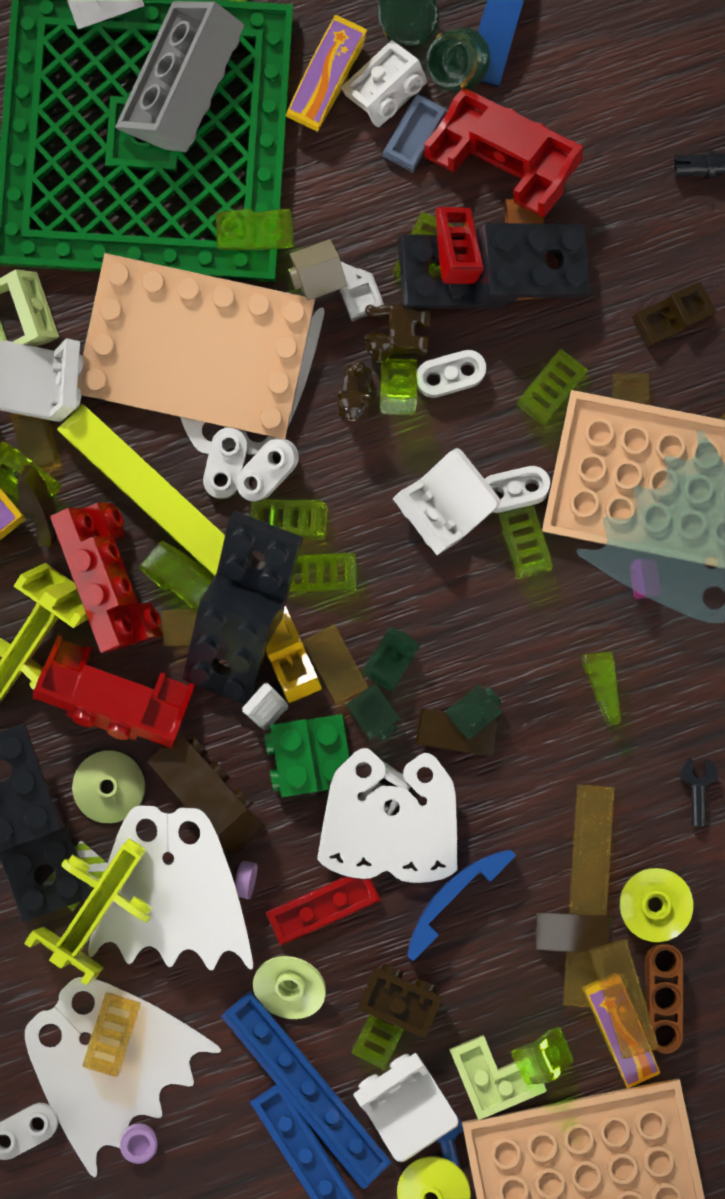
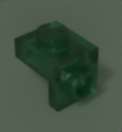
(391, 659)
(474, 711)
(374, 713)

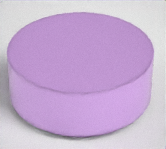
(246, 879)
(138, 1143)

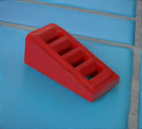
(458, 267)

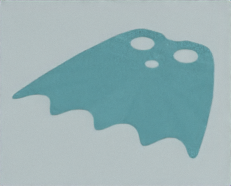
(671, 535)

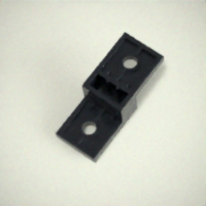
(511, 262)
(242, 607)
(34, 832)

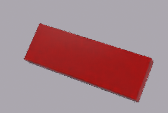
(321, 907)

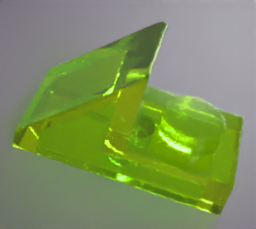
(398, 387)
(544, 1058)

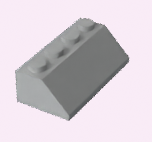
(180, 74)

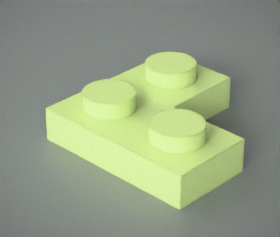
(487, 1086)

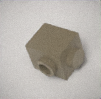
(317, 270)

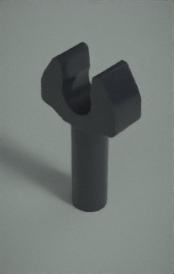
(698, 789)

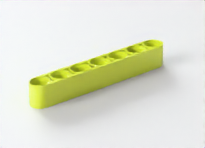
(144, 486)

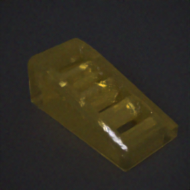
(101, 1065)

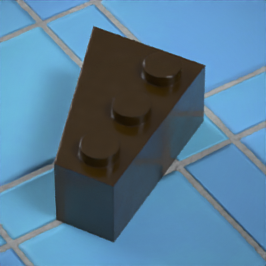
(206, 789)

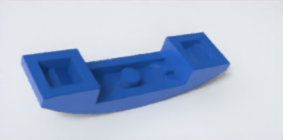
(498, 30)
(423, 933)

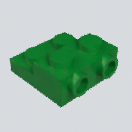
(306, 754)

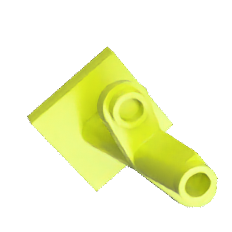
(54, 599)
(106, 890)

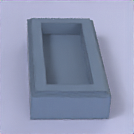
(415, 128)

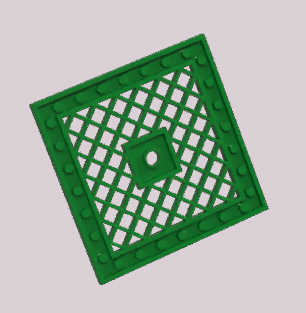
(20, 141)

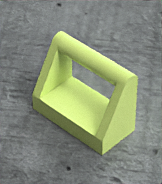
(31, 308)

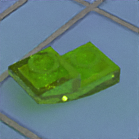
(254, 230)
(177, 572)

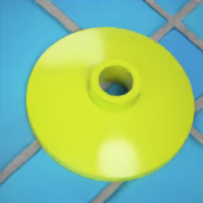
(675, 907)
(435, 1176)

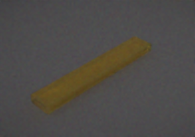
(588, 879)

